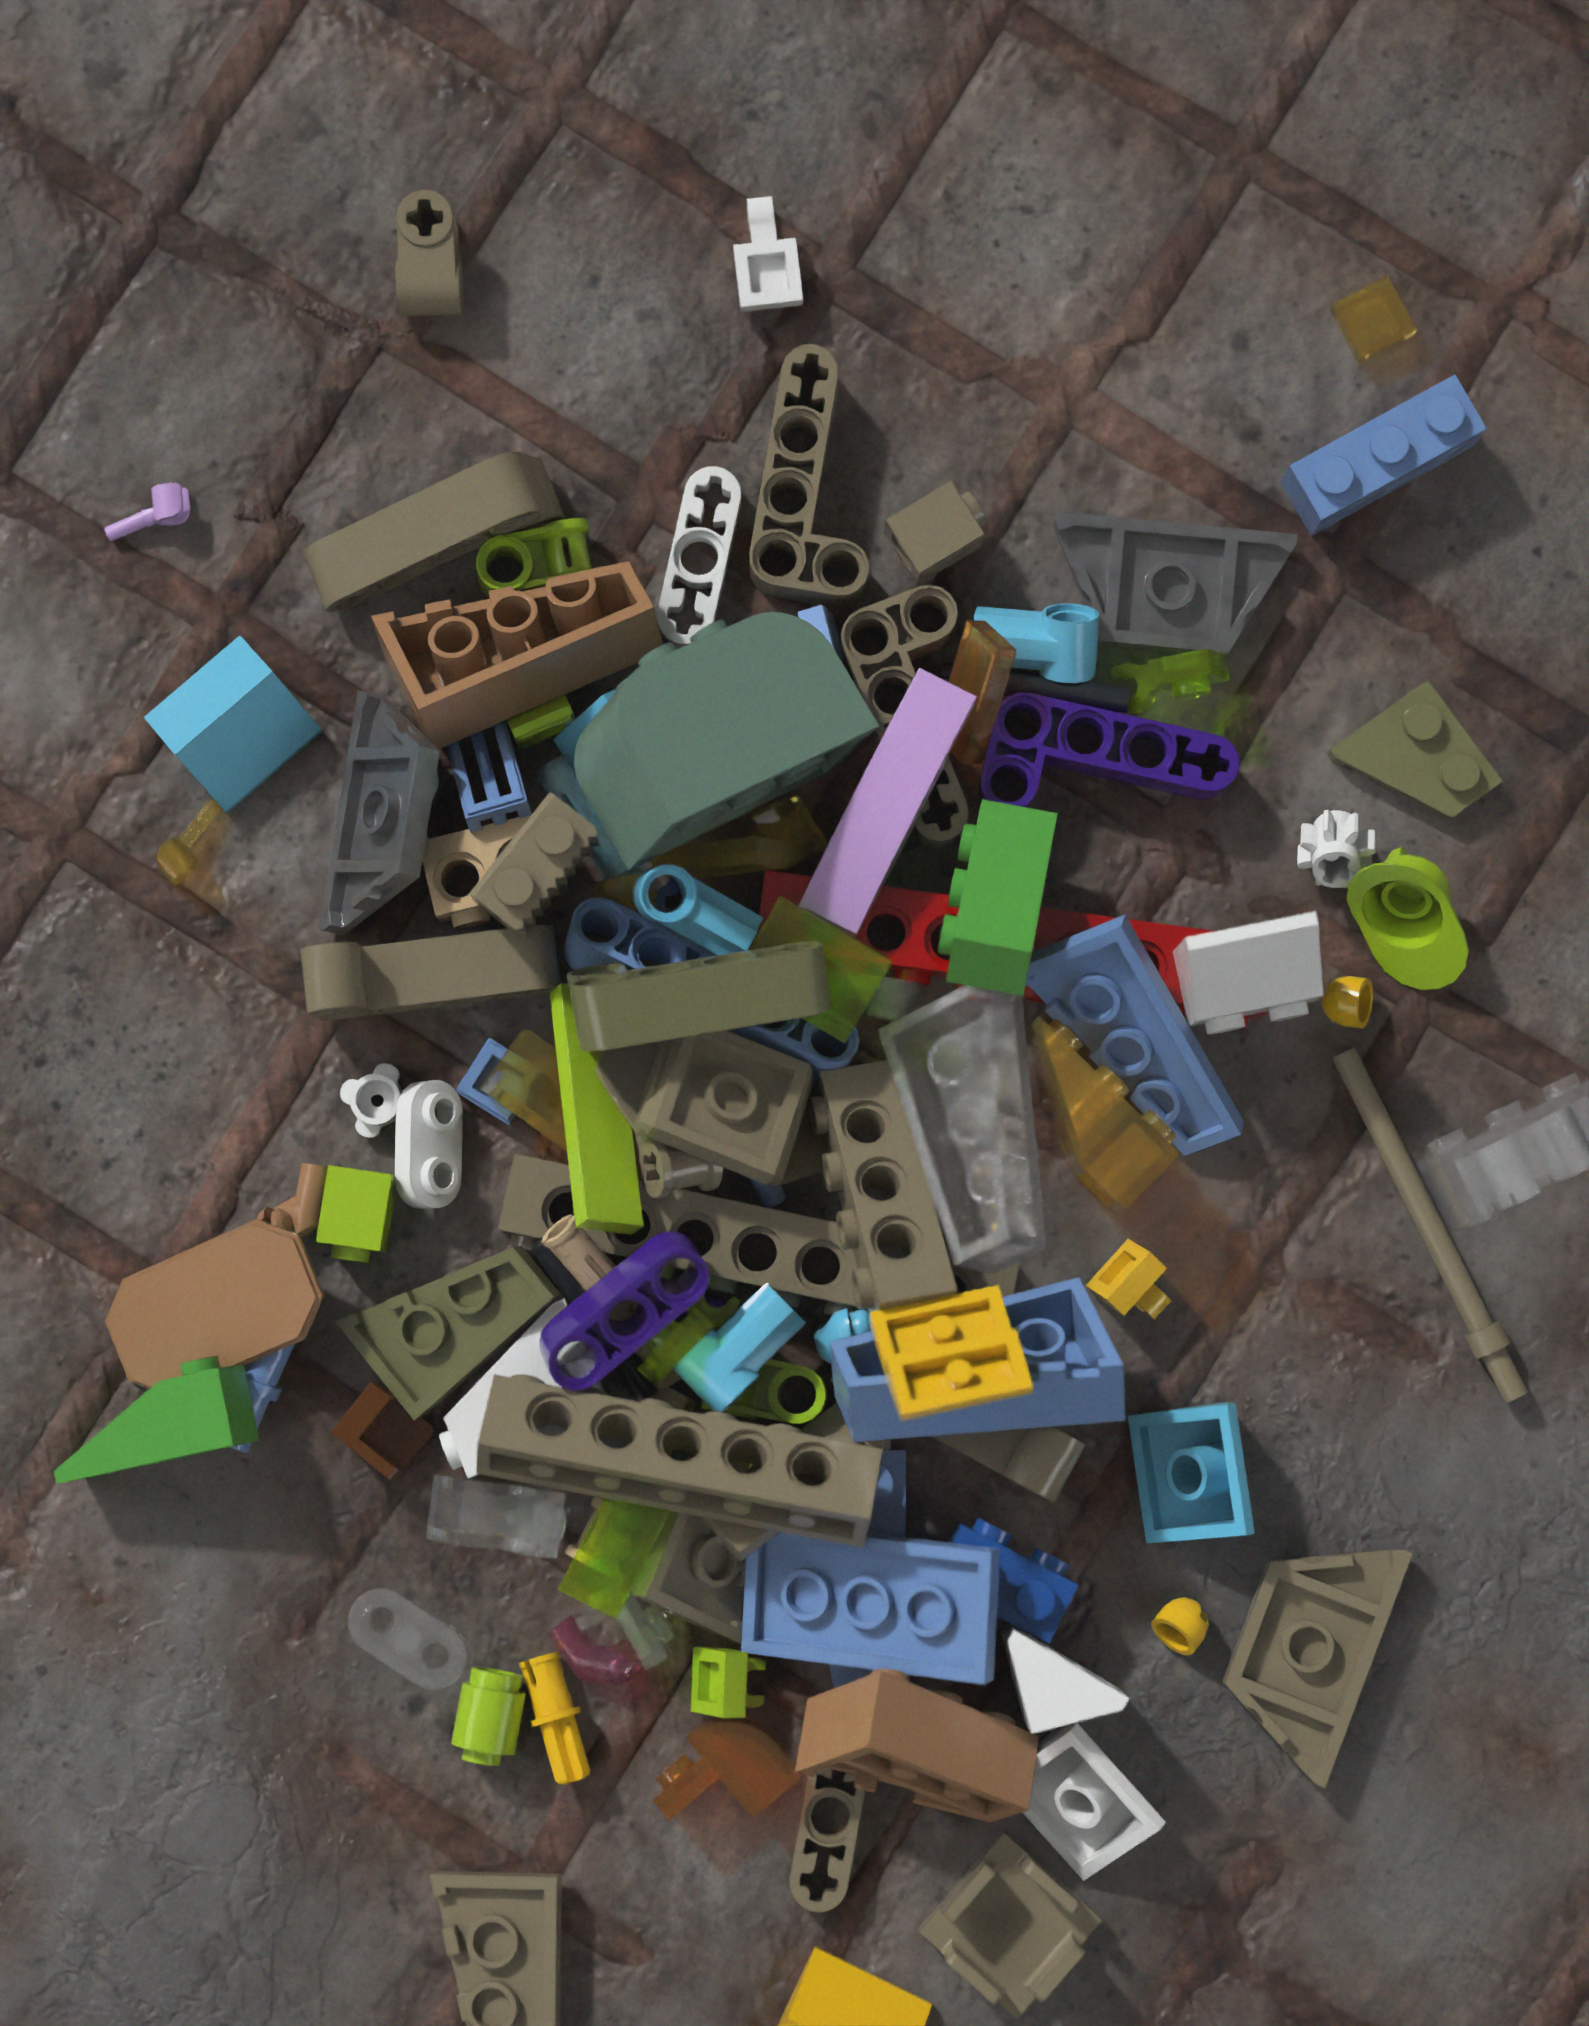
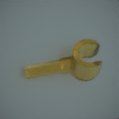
(174, 855)

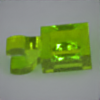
(1183, 674)
(678, 1339)

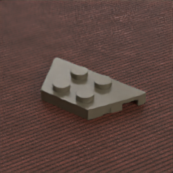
(1313, 1647)

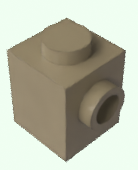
(936, 531)

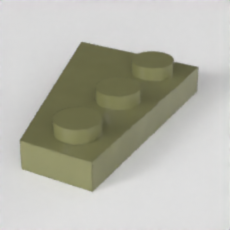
(449, 1328)

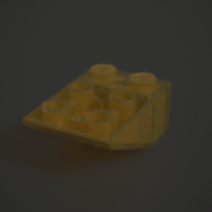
(1099, 1132)

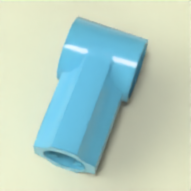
(1055, 641)
(701, 914)
(729, 1358)

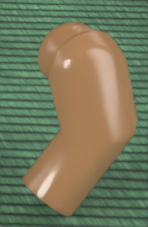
(302, 1211)

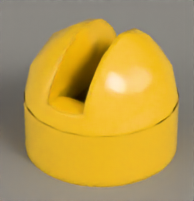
(1348, 1001)
(1181, 1625)

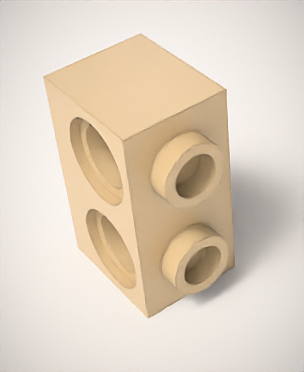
(471, 849)

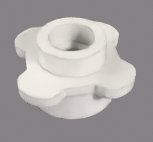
(360, 1093)

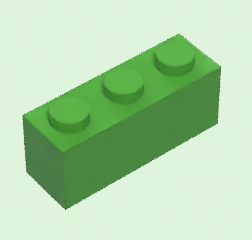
(997, 897)

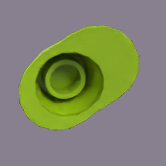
(1409, 920)

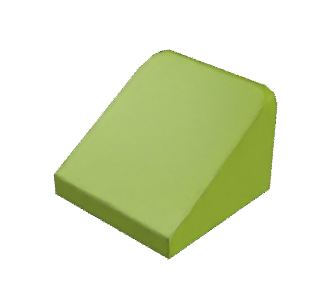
(541, 722)

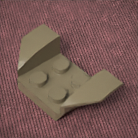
(719, 1102)

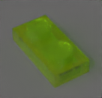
(613, 1555)

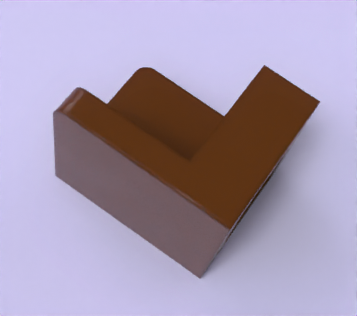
(382, 1431)

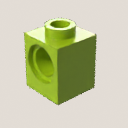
(356, 1212)

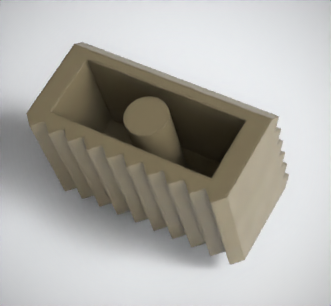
(535, 865)

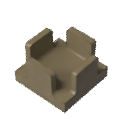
(1010, 1927)

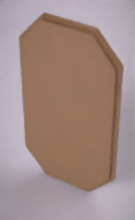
(220, 1299)

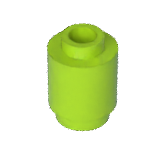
(489, 1715)

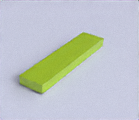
(595, 1132)

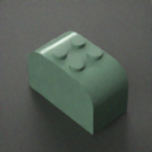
(717, 732)

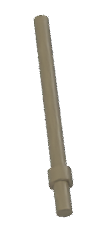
(1485, 1337)

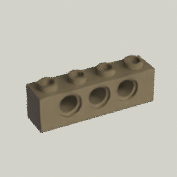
(869, 1102)

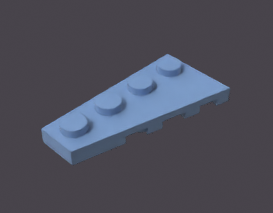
(1126, 1016)

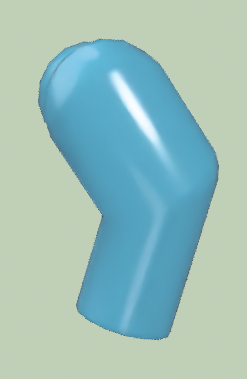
(838, 1327)

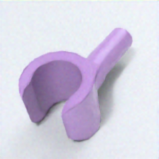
(169, 508)

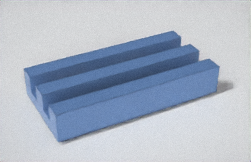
(495, 805)

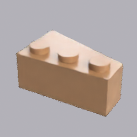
(921, 1742)

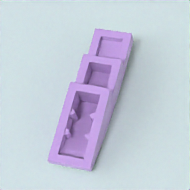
(887, 802)

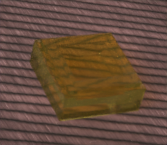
(1373, 319)

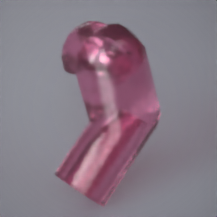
(591, 1661)

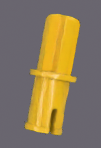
(556, 1717)

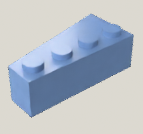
(1066, 1353)

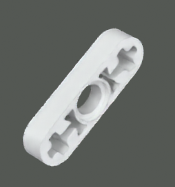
(693, 509)

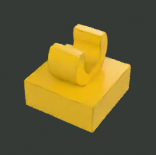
(1129, 1281)

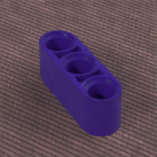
(613, 1340)

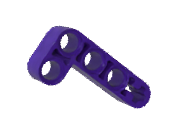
(1112, 759)

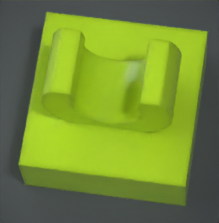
(721, 1682)

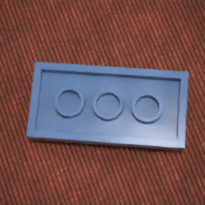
(876, 1606)

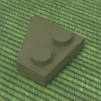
(1420, 754)

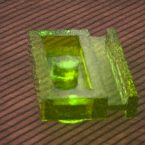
(851, 965)

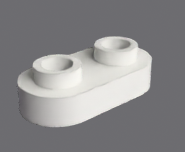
(428, 1144)

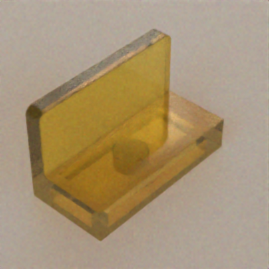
(530, 1086)

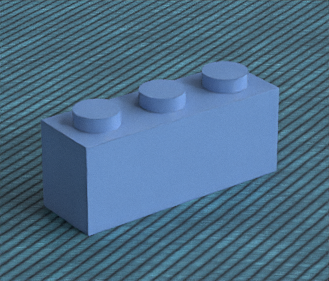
(1383, 455)

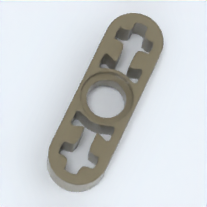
(837, 1866)

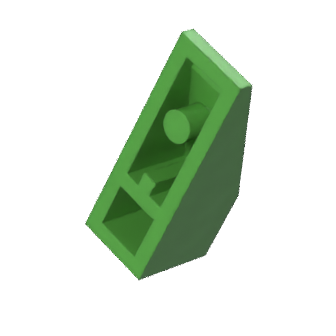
(172, 1420)

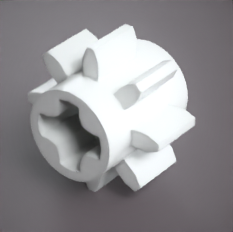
(1335, 848)

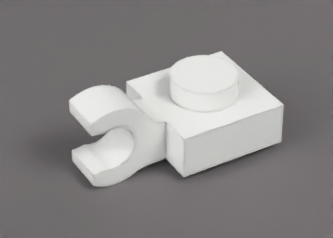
(767, 266)

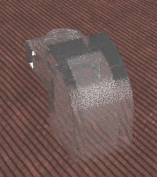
(496, 1515)

